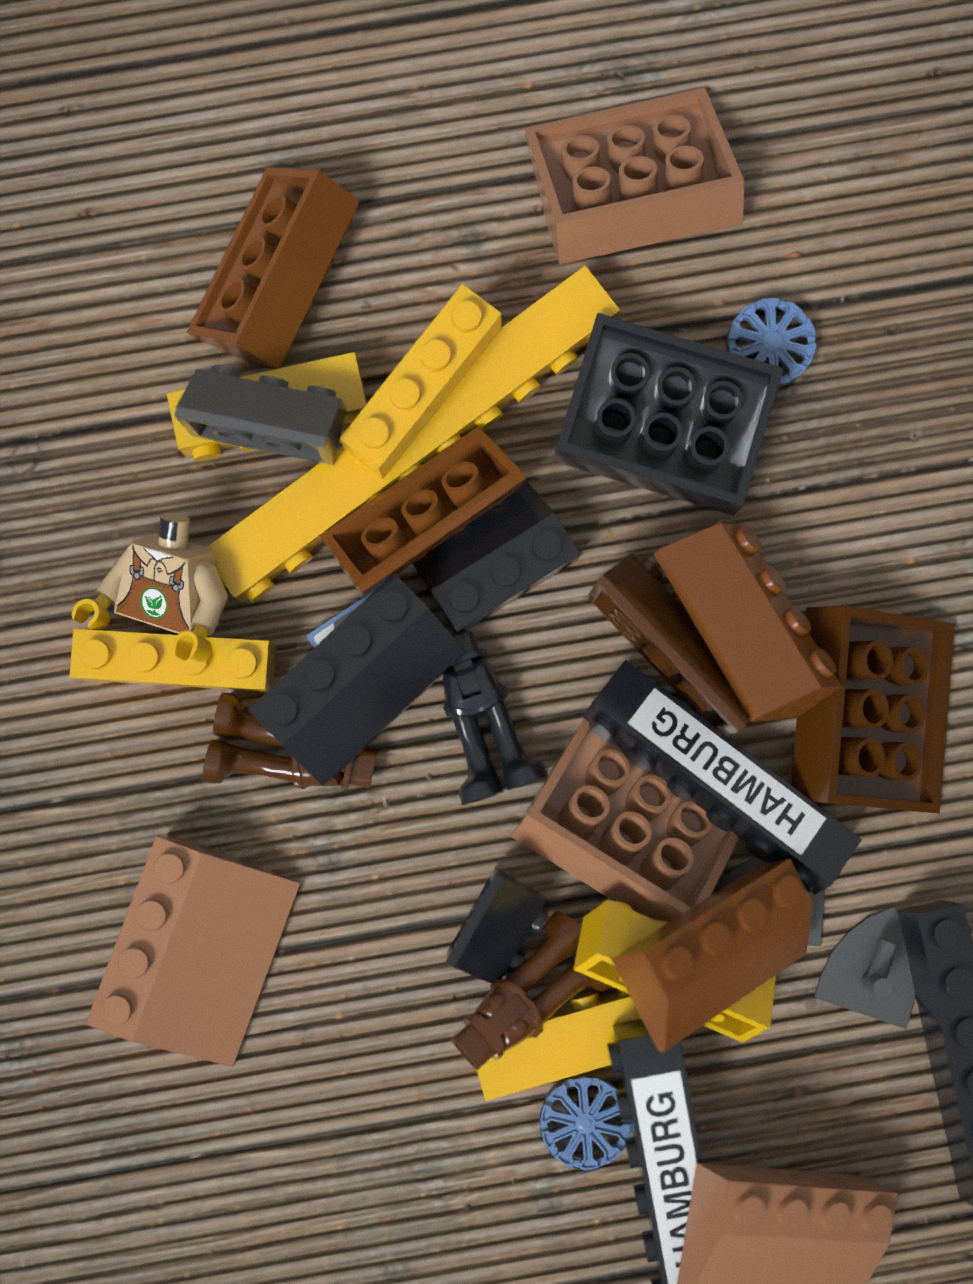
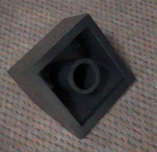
(496, 928)

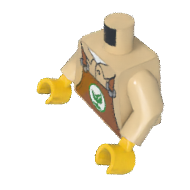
(163, 585)

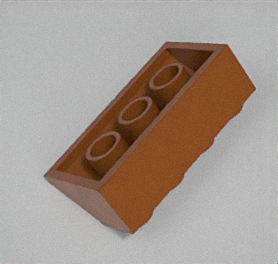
(274, 265)
(422, 510)
(749, 622)
(717, 951)

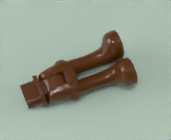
(226, 759)
(508, 1013)

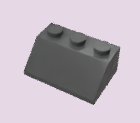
(262, 414)

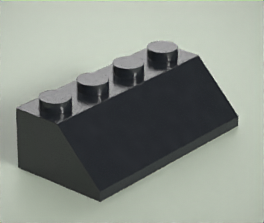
(357, 680)

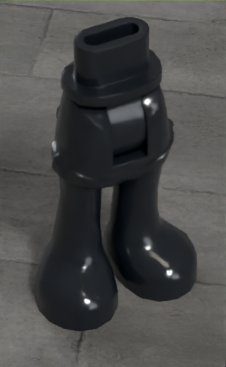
(472, 691)

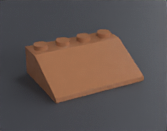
(635, 175)
(624, 830)
(193, 951)
(784, 1227)

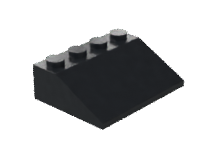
(668, 414)

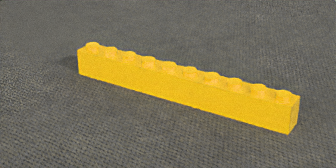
(509, 369)

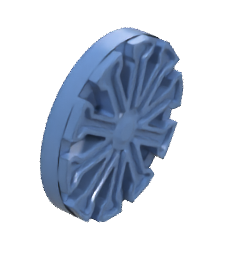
(771, 341)
(583, 1122)

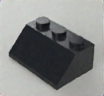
(496, 559)

